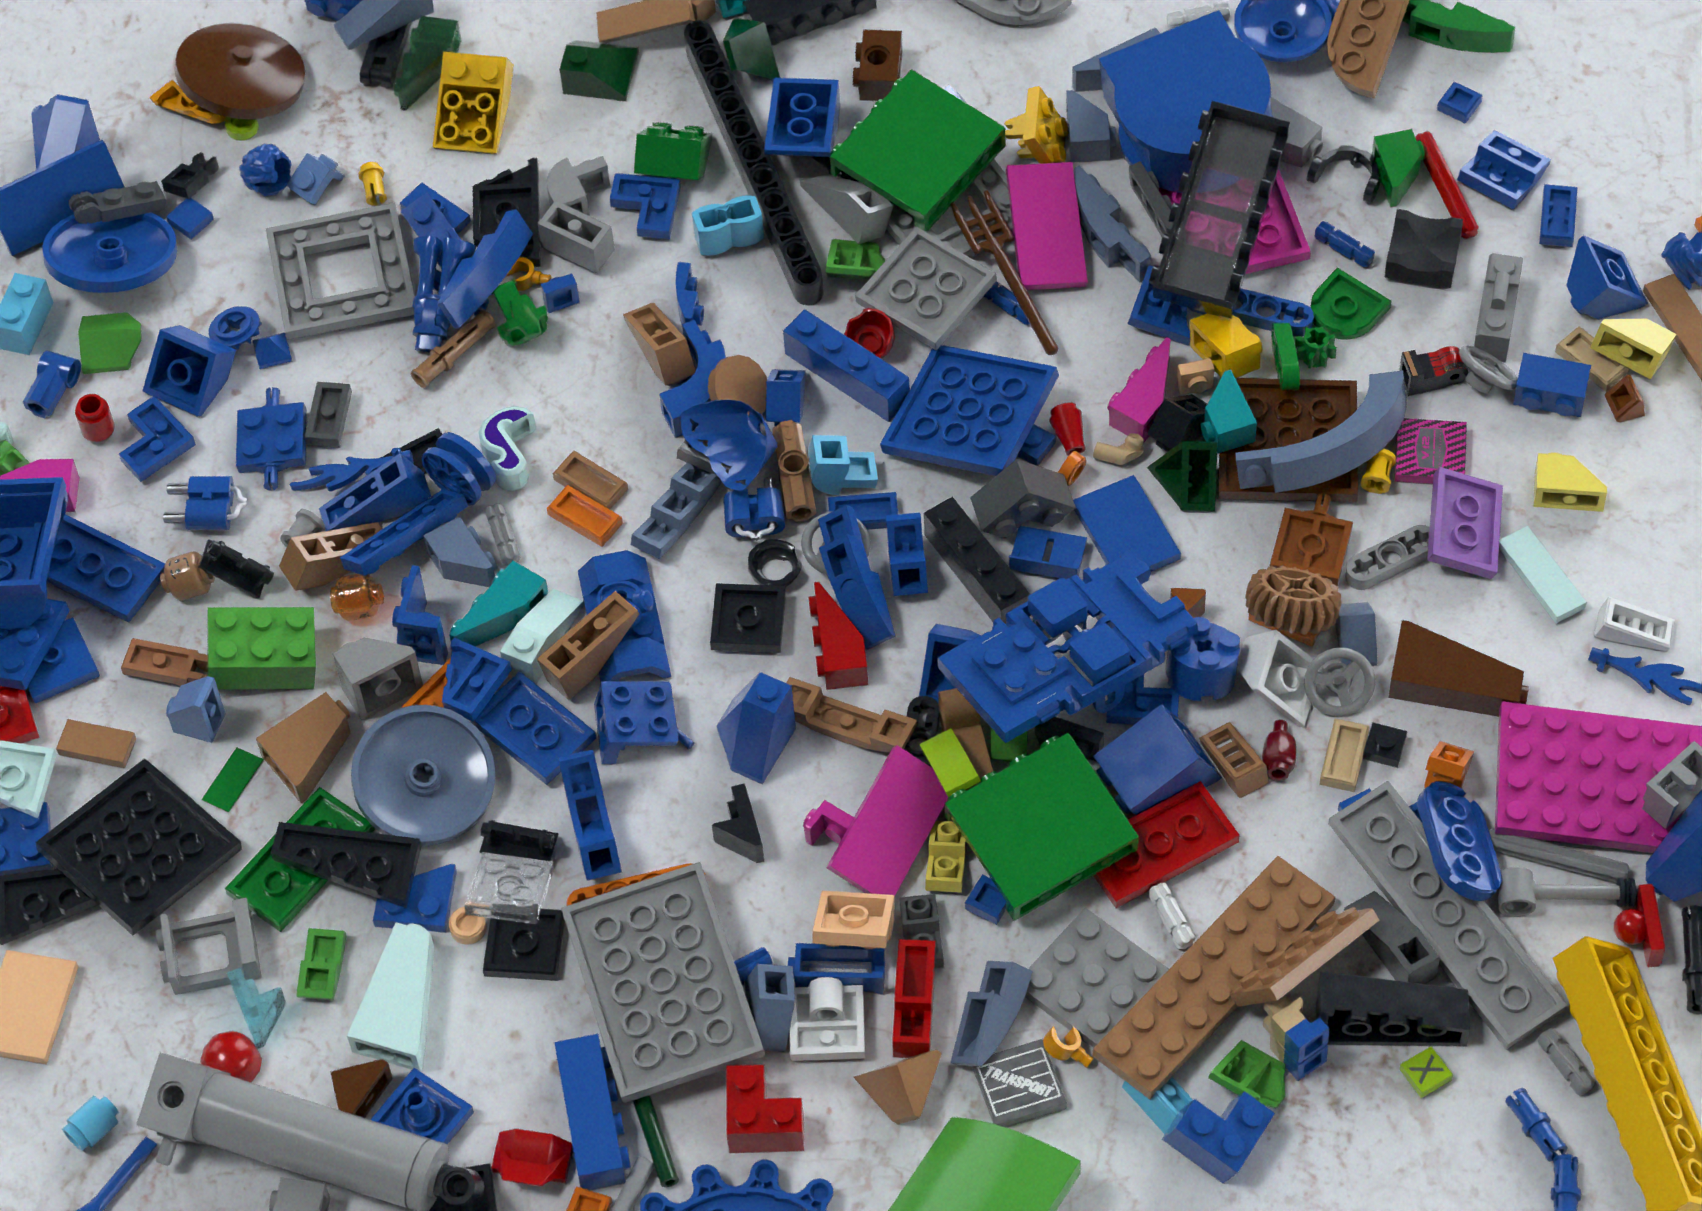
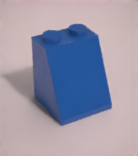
(1154, 762)

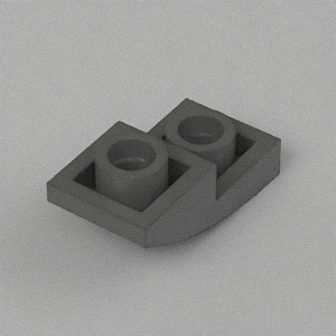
(921, 922)

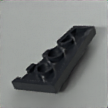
(356, 859)

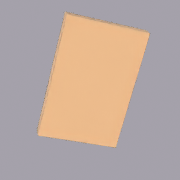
(32, 1003)

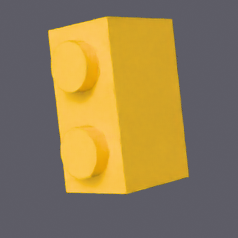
(1226, 343)

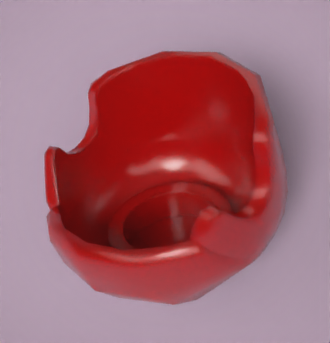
(872, 331)
(232, 1054)

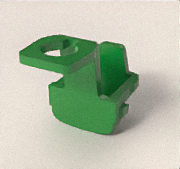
(522, 318)

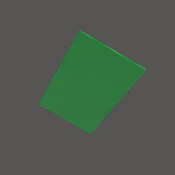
(232, 779)

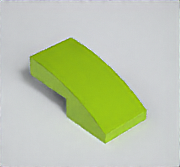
(950, 762)

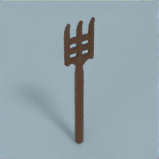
(995, 247)

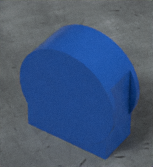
(1168, 82)

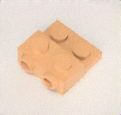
(854, 919)

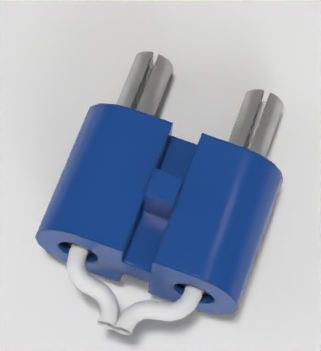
(207, 503)
(754, 512)

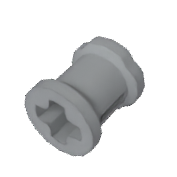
(305, 524)

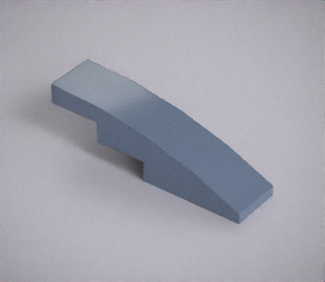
(675, 510)

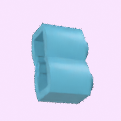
(728, 225)

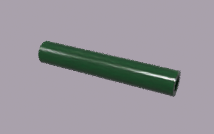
(656, 1141)

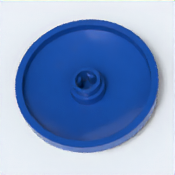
(111, 253)

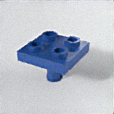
(424, 1109)

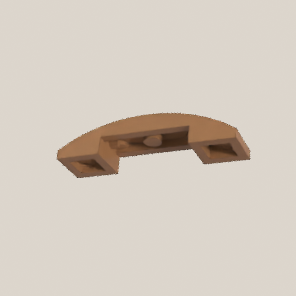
(847, 721)

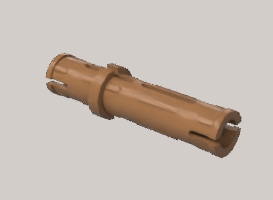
(442, 357)

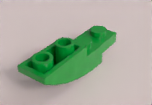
(1458, 29)

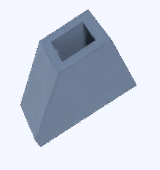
(458, 554)
(771, 1002)

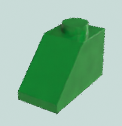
(1398, 162)

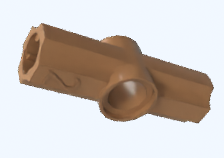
(795, 485)

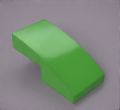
(321, 964)

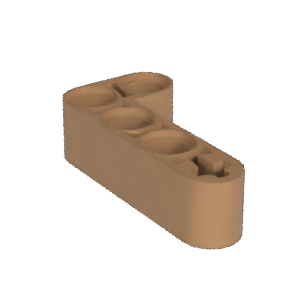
(965, 722)

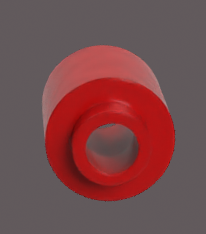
(94, 418)

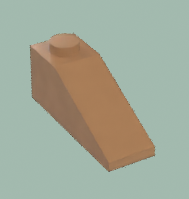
(661, 344)
(315, 557)
(587, 646)

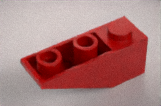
(841, 643)

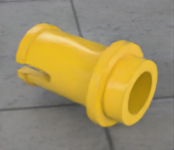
(371, 176)

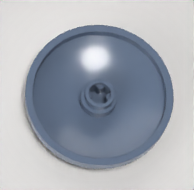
(423, 774)

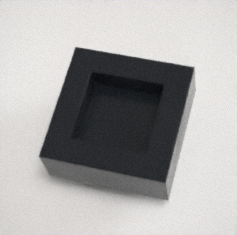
(1385, 745)

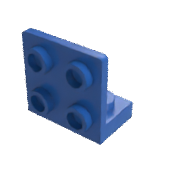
(417, 627)
(634, 716)

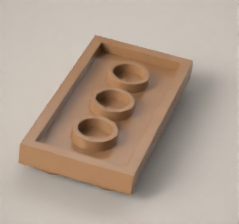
(1306, 955)

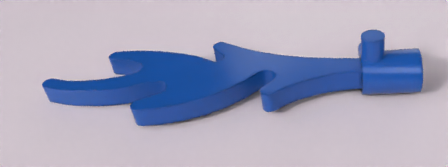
(341, 475)
(1657, 674)

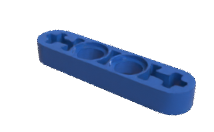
(1252, 301)

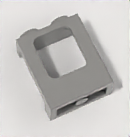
(240, 941)

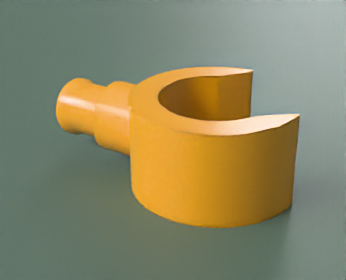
(532, 276)
(1071, 1049)

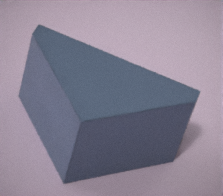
(1357, 630)

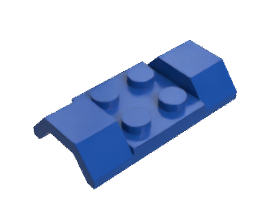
(643, 645)

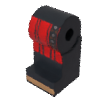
(1432, 370)

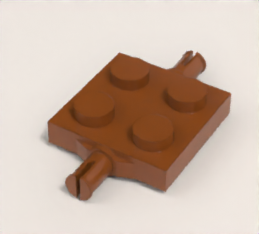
(1313, 541)

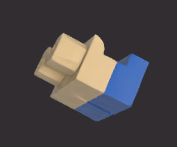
(1293, 1038)

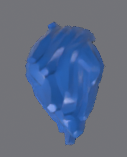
(1685, 258)

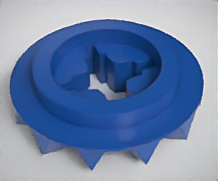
(240, 318)

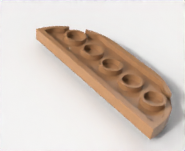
(1363, 41)

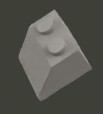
(376, 674)

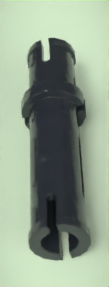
(1693, 957)

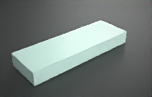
(1542, 574)

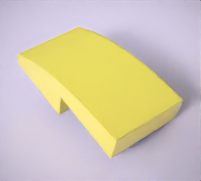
(945, 858)

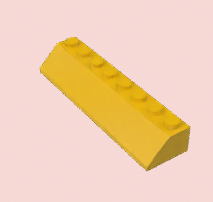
(1635, 1072)

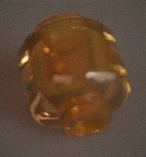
(356, 597)

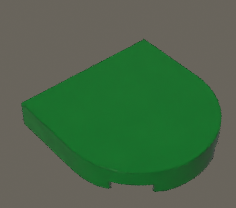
(1347, 306)

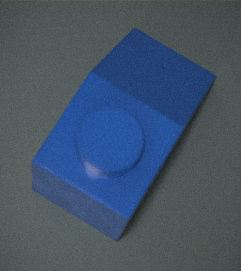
(785, 395)

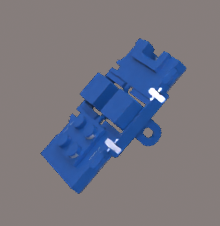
(1022, 683)

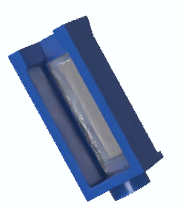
(846, 963)

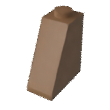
(306, 744)

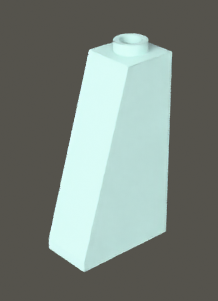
(396, 1003)

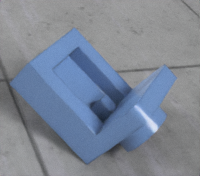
(313, 177)

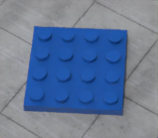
(969, 410)

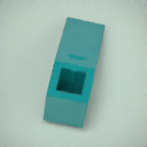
(501, 606)

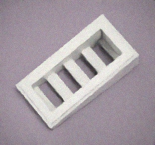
(1618, 632)

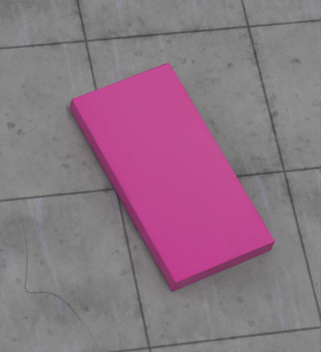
(1046, 226)
(890, 825)

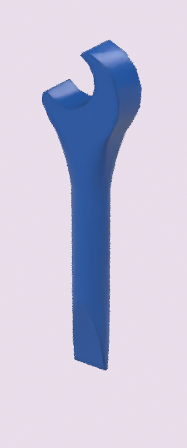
(121, 1176)

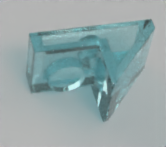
(259, 1011)

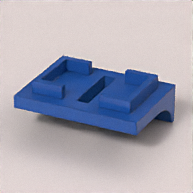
(1031, 548)

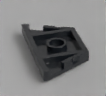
(507, 193)

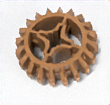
(1293, 600)

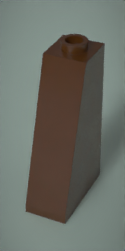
(1451, 675)

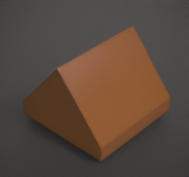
(1625, 400)
(1192, 598)

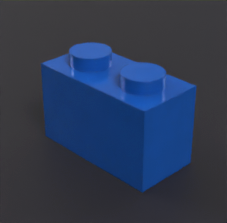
(1552, 385)

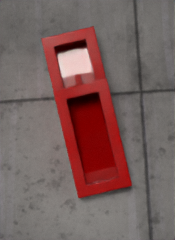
(913, 998)

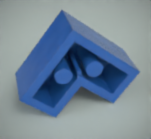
(1219, 1142)

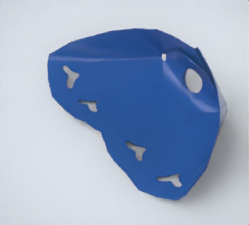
(732, 439)

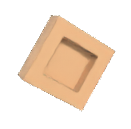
(1195, 376)

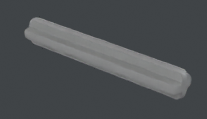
(1559, 856)

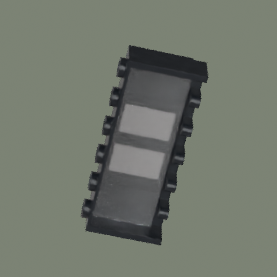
(1219, 209)

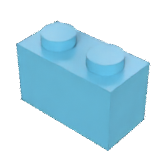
(23, 313)

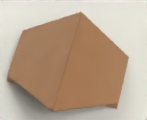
(902, 1086)

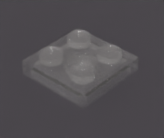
(509, 888)

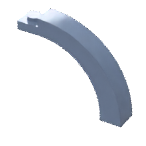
(1335, 451)

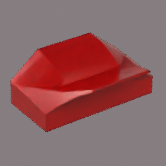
(532, 1157)

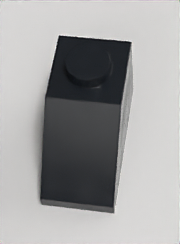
(1178, 421)

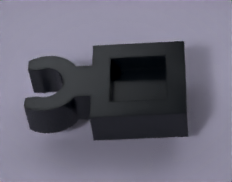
(189, 179)

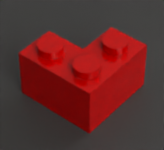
(758, 1122)

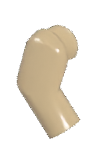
(1122, 454)

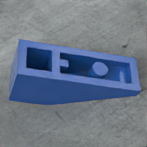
(379, 496)

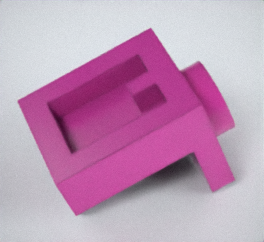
(827, 819)

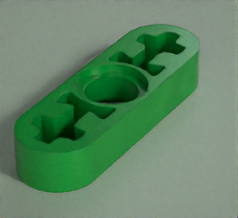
(1285, 356)

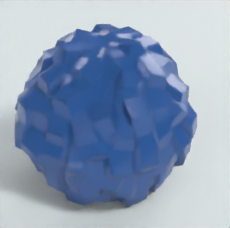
(265, 169)

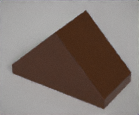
(360, 1086)

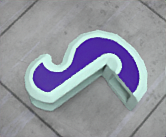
(497, 444)

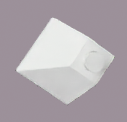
(1277, 673)

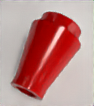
(1068, 426)

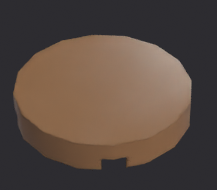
(739, 380)

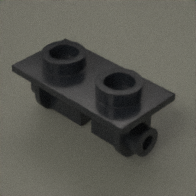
(234, 569)
(517, 841)

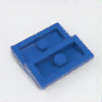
(1504, 169)

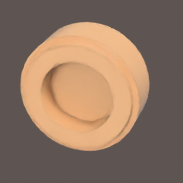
(466, 928)

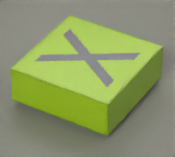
(1426, 1072)

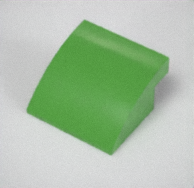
(988, 1169)

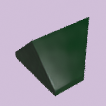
(750, 48)
(1189, 474)

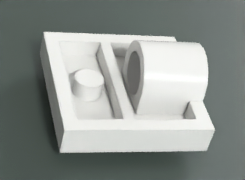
(827, 1021)

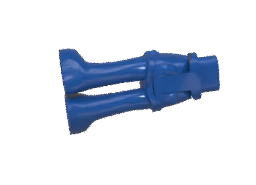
(428, 317)

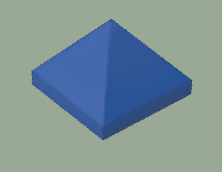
(272, 350)

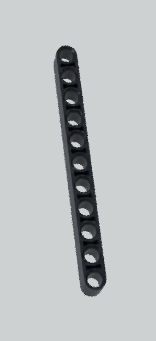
(754, 166)

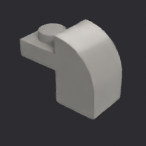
(572, 184)

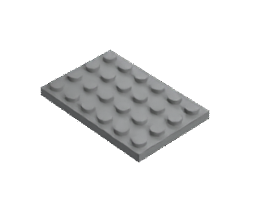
(662, 982)

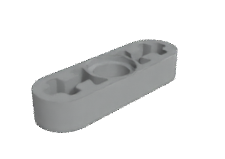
(1382, 570)

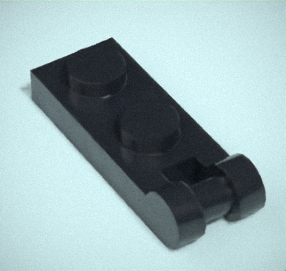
(384, 51)

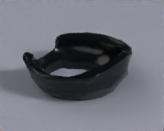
(771, 550)

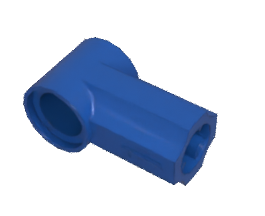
(54, 375)

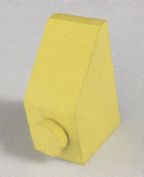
(1634, 343)
(1566, 484)

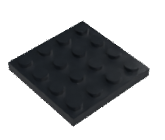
(138, 846)

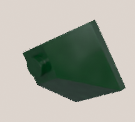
(597, 70)

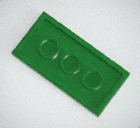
(280, 891)

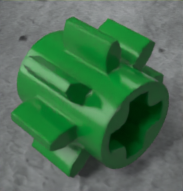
(1315, 347)

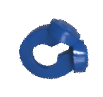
(640, 598)

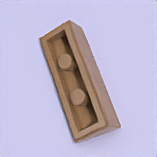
(642, 18)

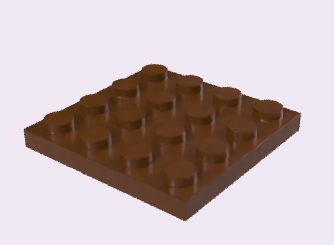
(1286, 420)

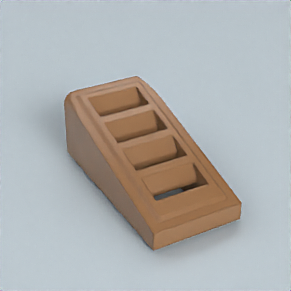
(1245, 777)

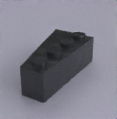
(1391, 1012)

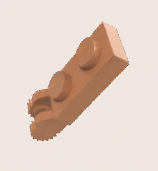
(163, 662)

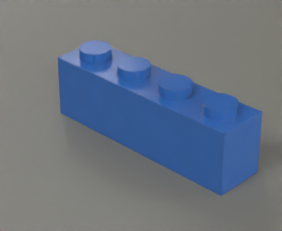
(846, 365)
(590, 1112)

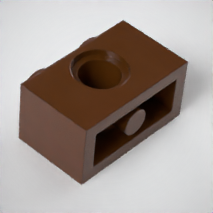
(879, 63)

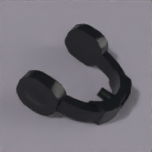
(1355, 155)

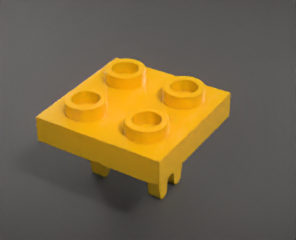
(1039, 129)

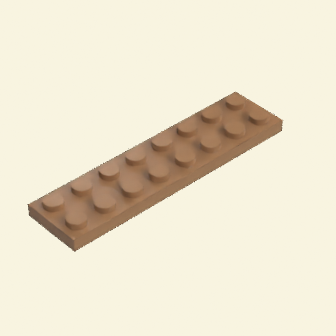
(1196, 990)

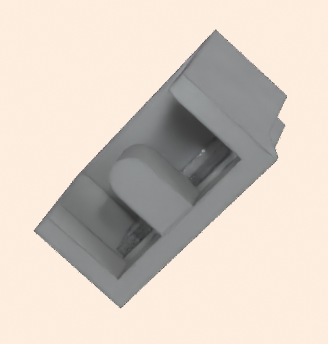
(1674, 786)

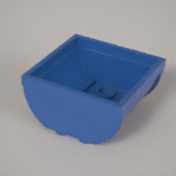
(28, 535)

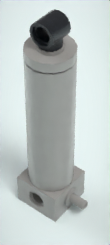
(299, 1135)

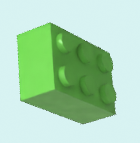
(261, 647)

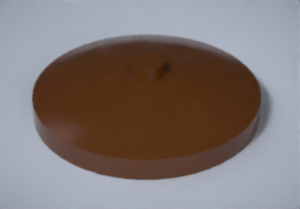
(239, 71)

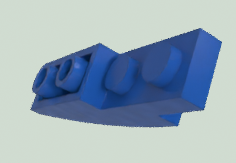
(851, 578)

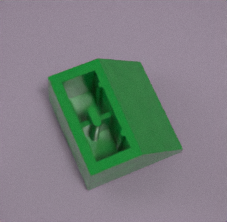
(672, 151)

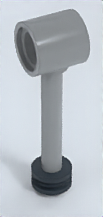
(1519, 892)

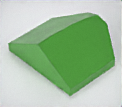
(853, 260)
(108, 342)
(1253, 1072)

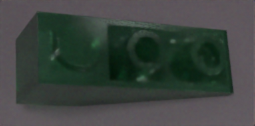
(424, 61)

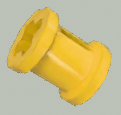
(1378, 471)

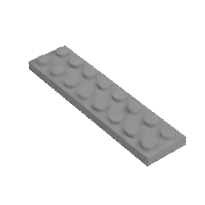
(1464, 932)

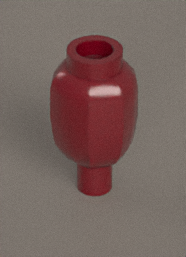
(1279, 751)

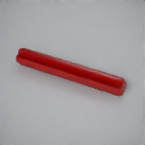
(1447, 185)

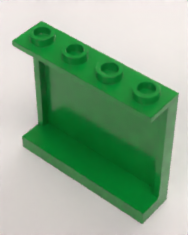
(919, 148)
(1042, 824)

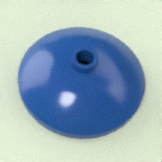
(1283, 27)

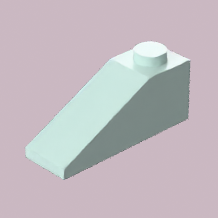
(539, 631)

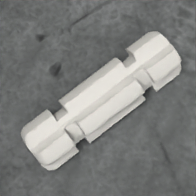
(1178, 18)
(1171, 916)

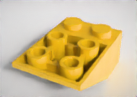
(472, 102)

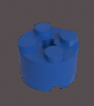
(1204, 663)

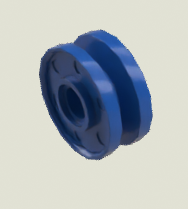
(459, 467)

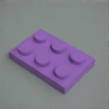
(1465, 523)

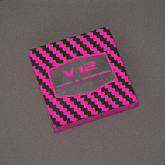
(1426, 446)

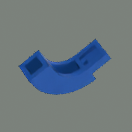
(695, 390)
(589, 815)

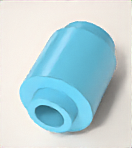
(91, 1122)

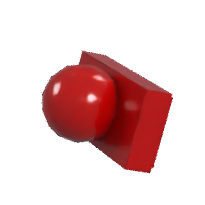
(1643, 926)

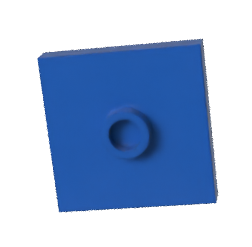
(64, 665)

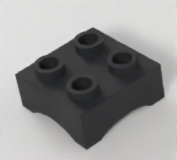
(1423, 249)

